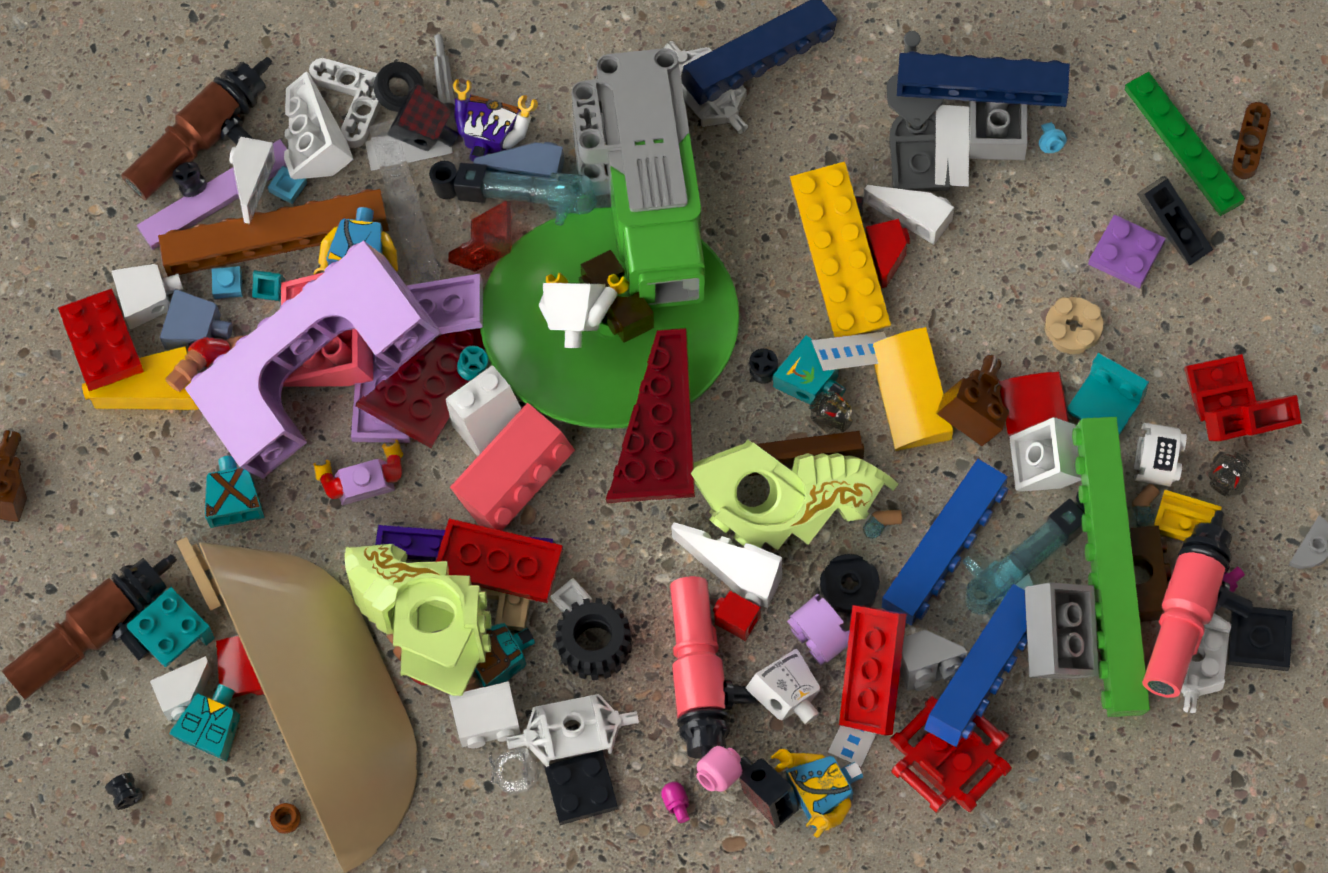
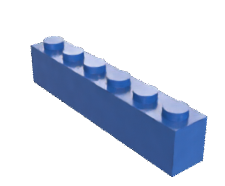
(945, 541)
(981, 671)

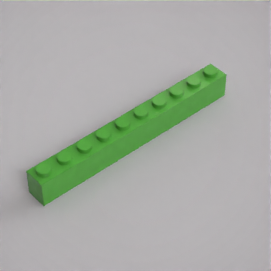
(1111, 566)

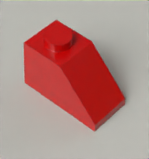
(887, 247)

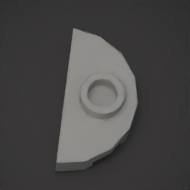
(1314, 547)

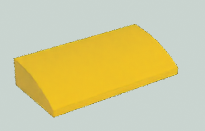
(910, 389)

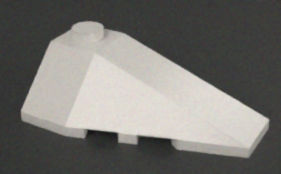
(313, 135)
(746, 570)

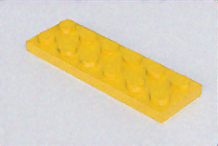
(840, 251)

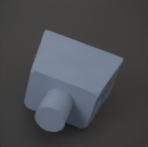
(190, 320)

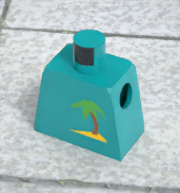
(803, 374)

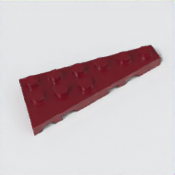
(417, 392)
(658, 439)

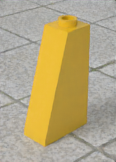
(145, 389)

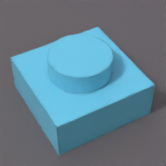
(286, 187)
(227, 282)

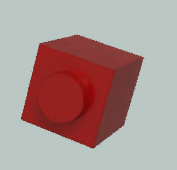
(736, 615)

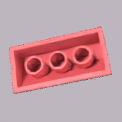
(512, 469)

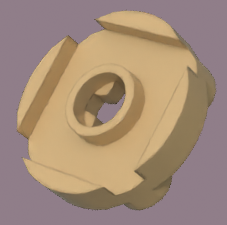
(1075, 309)

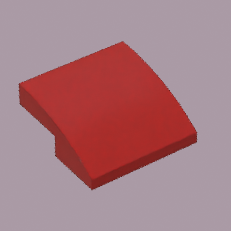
(1219, 384)
(1033, 400)
(235, 668)

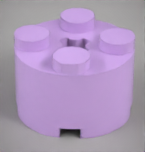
(821, 629)

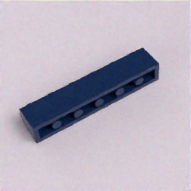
(758, 51)
(983, 79)

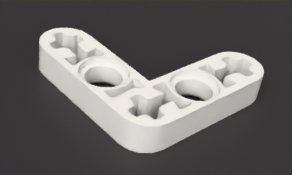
(358, 89)

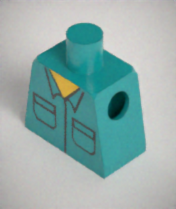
(209, 723)

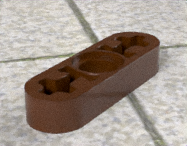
(1254, 151)

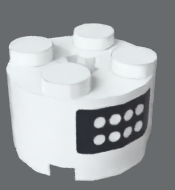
(1159, 454)

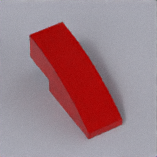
(1252, 418)

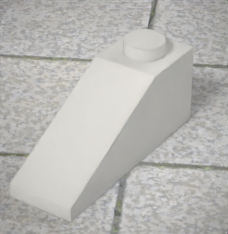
(252, 166)
(916, 210)

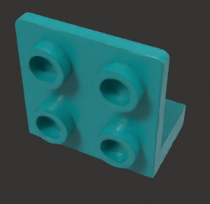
(1109, 393)
(169, 627)

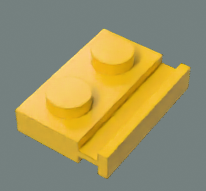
(1181, 513)

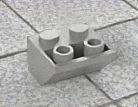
(929, 659)

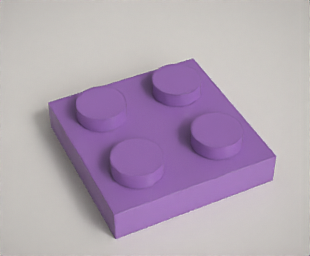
(1126, 251)

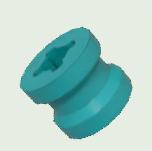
(472, 357)

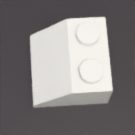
(1044, 456)
(485, 715)

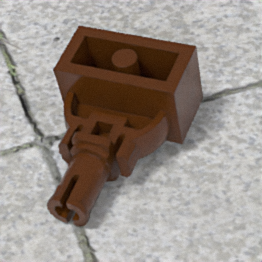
(976, 403)
(11, 487)

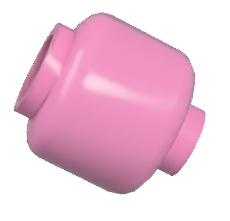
(719, 769)

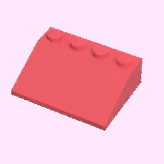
(339, 363)

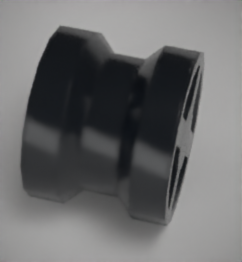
(189, 179)
(762, 359)
(123, 791)

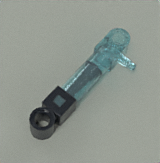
(477, 184)
(996, 580)

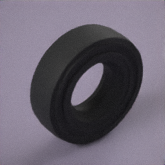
(394, 70)

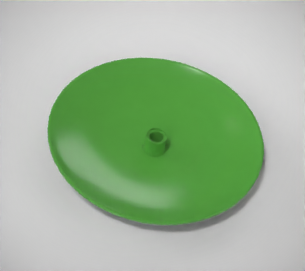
(603, 378)

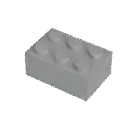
(997, 131)
(1061, 631)

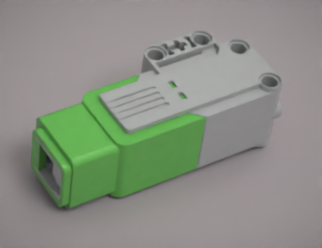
(642, 135)

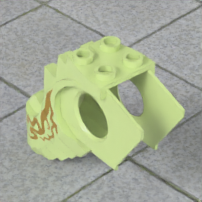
(797, 500)
(416, 601)

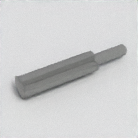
(443, 74)

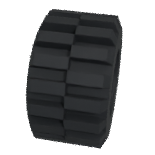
(593, 616)

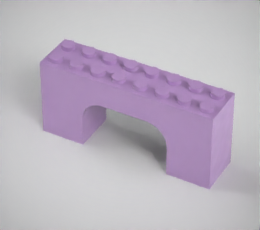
(245, 385)

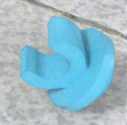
(1052, 139)

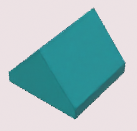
(267, 285)

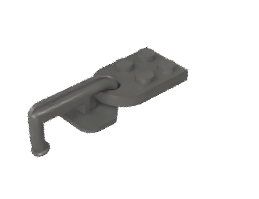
(913, 146)

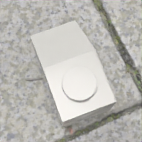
(180, 686)

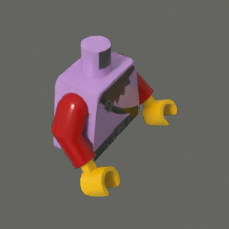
(363, 479)

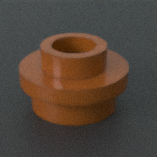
(281, 810)

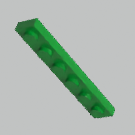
(1184, 144)

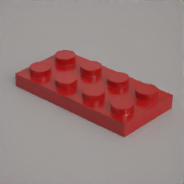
(100, 339)
(501, 560)
(872, 669)

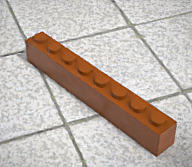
(266, 235)

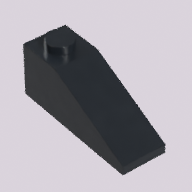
(1175, 220)

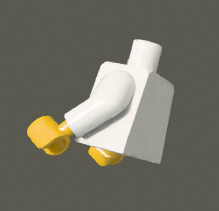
(578, 305)

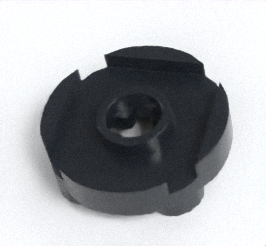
(860, 571)

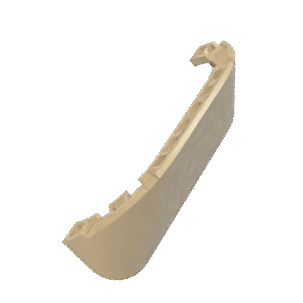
(324, 693)

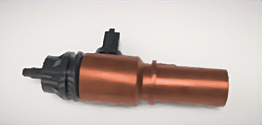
(199, 126)
(90, 625)

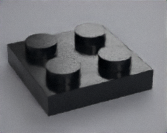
(1261, 639)
(581, 787)

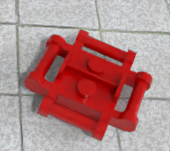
(950, 766)

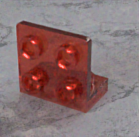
(488, 240)

